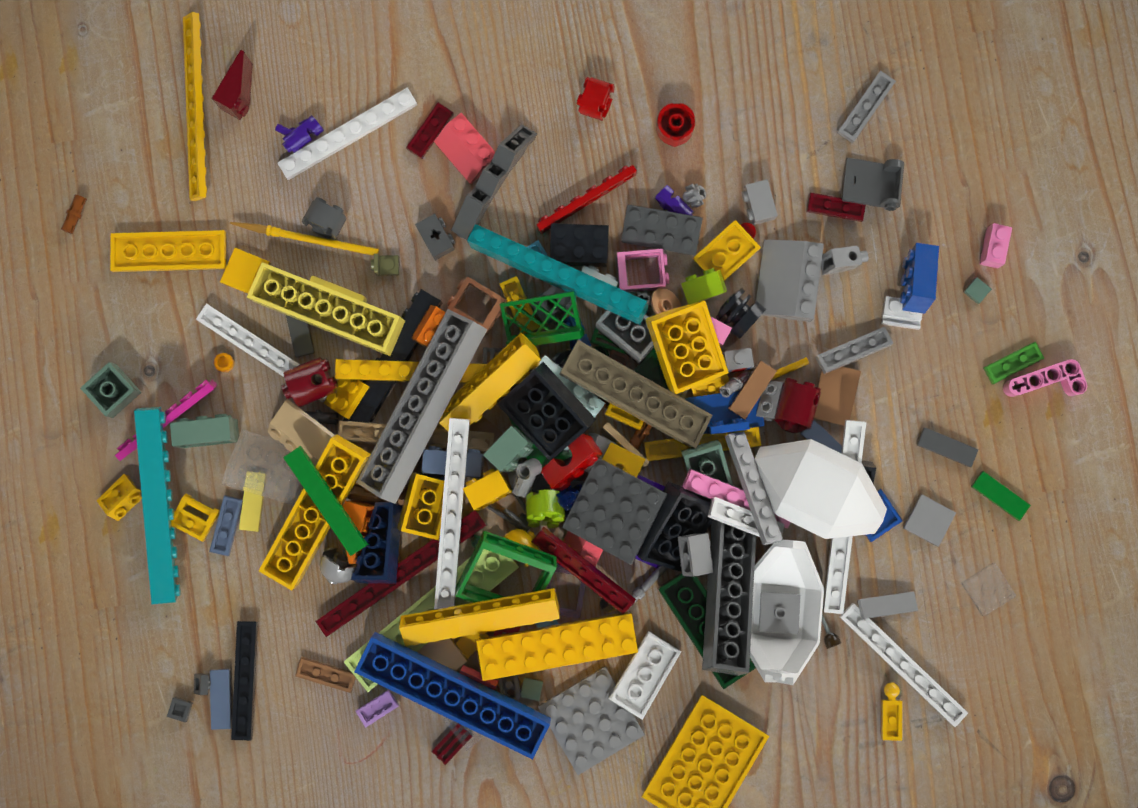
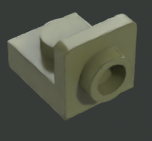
(385, 265)

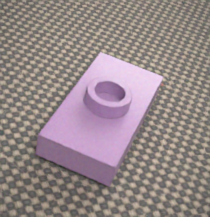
(377, 708)

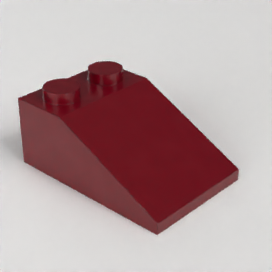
(235, 88)

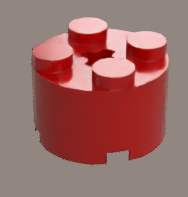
(596, 98)
(675, 114)

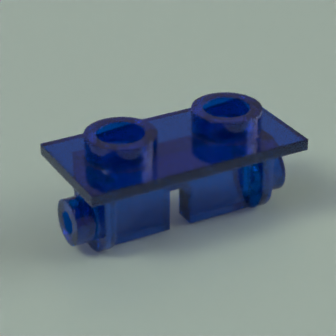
(568, 496)

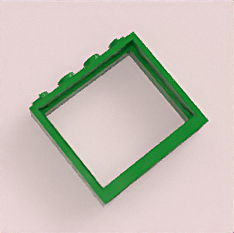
(509, 549)

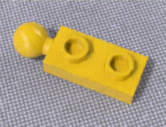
(891, 714)

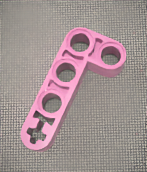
(1042, 379)

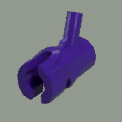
(298, 137)
(672, 204)

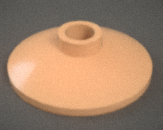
(664, 300)

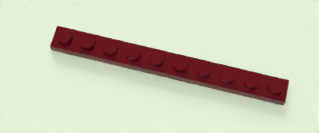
(406, 570)

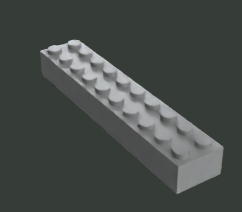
(421, 406)

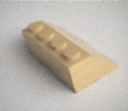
(297, 429)

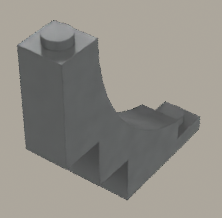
(491, 179)

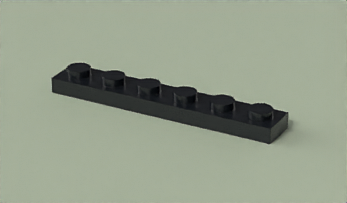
(244, 680)

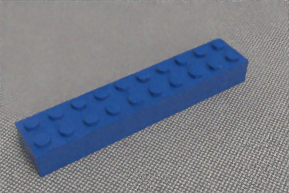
(453, 695)

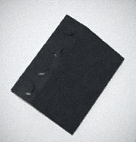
(546, 411)
(679, 515)

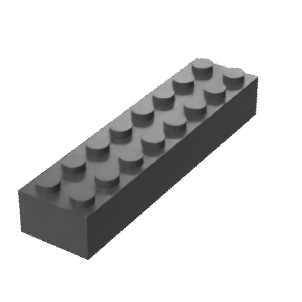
(729, 600)

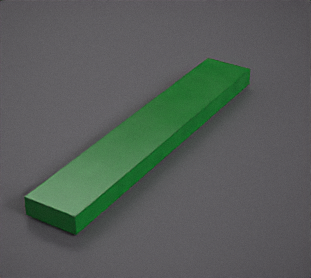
(325, 500)

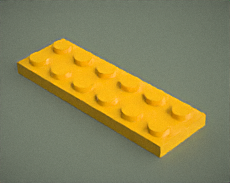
(167, 251)

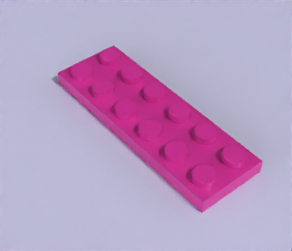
(171, 414)

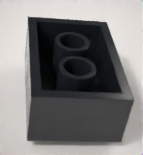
(579, 244)

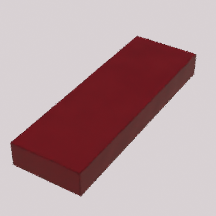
(429, 130)
(835, 207)

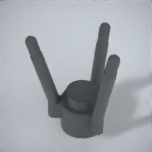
(520, 520)

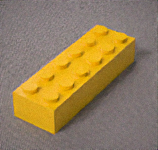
(492, 381)

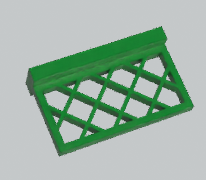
(548, 335)

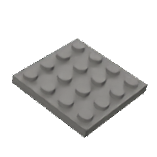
(590, 723)

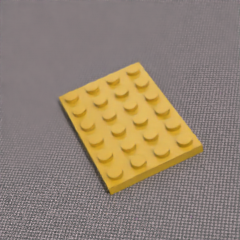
(706, 759)

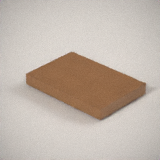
(837, 395)

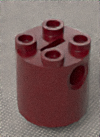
(302, 383)
(797, 406)

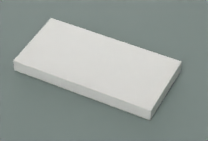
(644, 675)

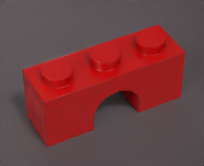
(584, 454)

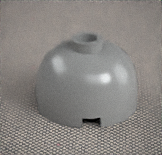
(335, 566)

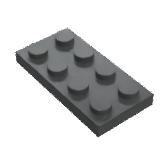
(662, 229)

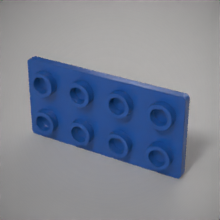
(723, 418)

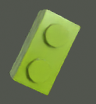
(703, 287)

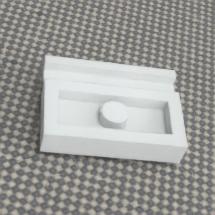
(894, 316)

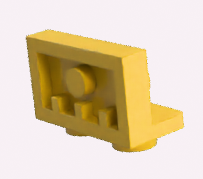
(120, 498)

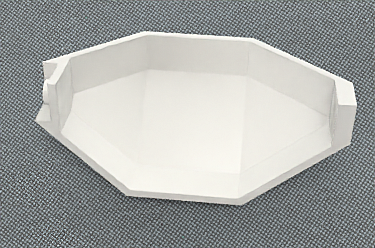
(820, 489)
(787, 570)

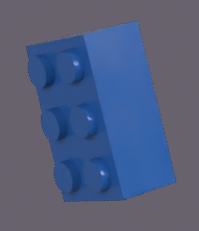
(919, 278)

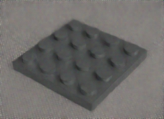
(614, 510)

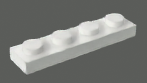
(734, 516)

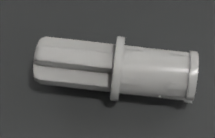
(734, 384)

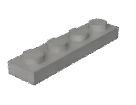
(866, 107)
(854, 350)

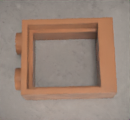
(494, 313)

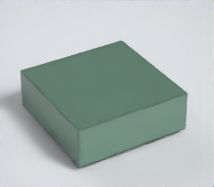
(977, 290)
(531, 689)

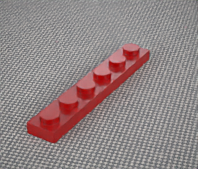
(592, 194)

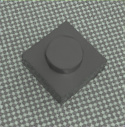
(201, 684)
(180, 709)

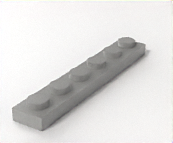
(753, 488)

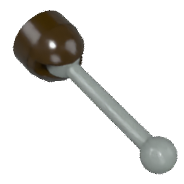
(830, 639)

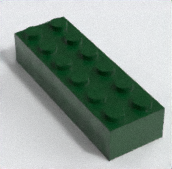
(688, 603)

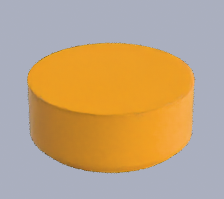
(224, 362)

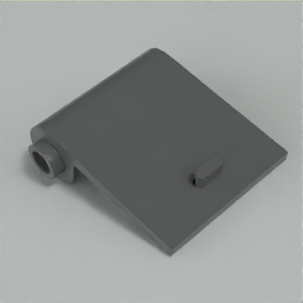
(874, 183)

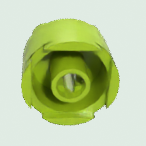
(544, 509)

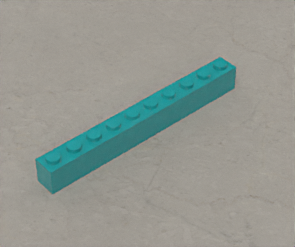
(558, 274)
(156, 505)

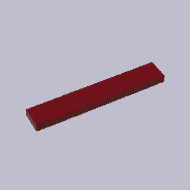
(584, 570)

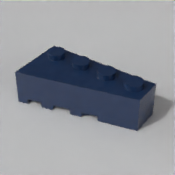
(380, 557)

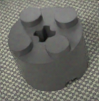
(324, 218)

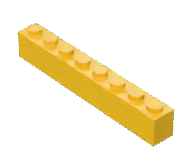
(479, 617)

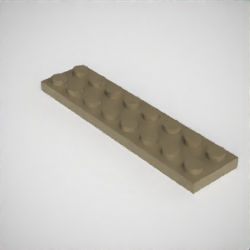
(636, 394)

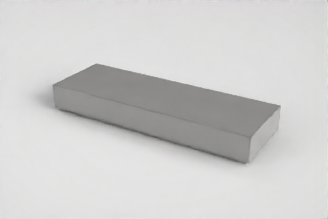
(887, 605)

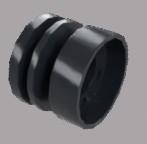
(740, 313)

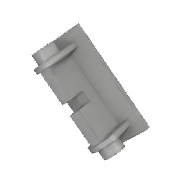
(769, 400)

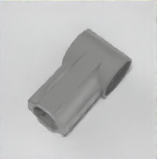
(525, 476)

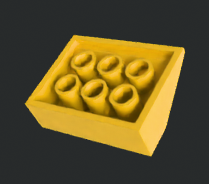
(686, 346)

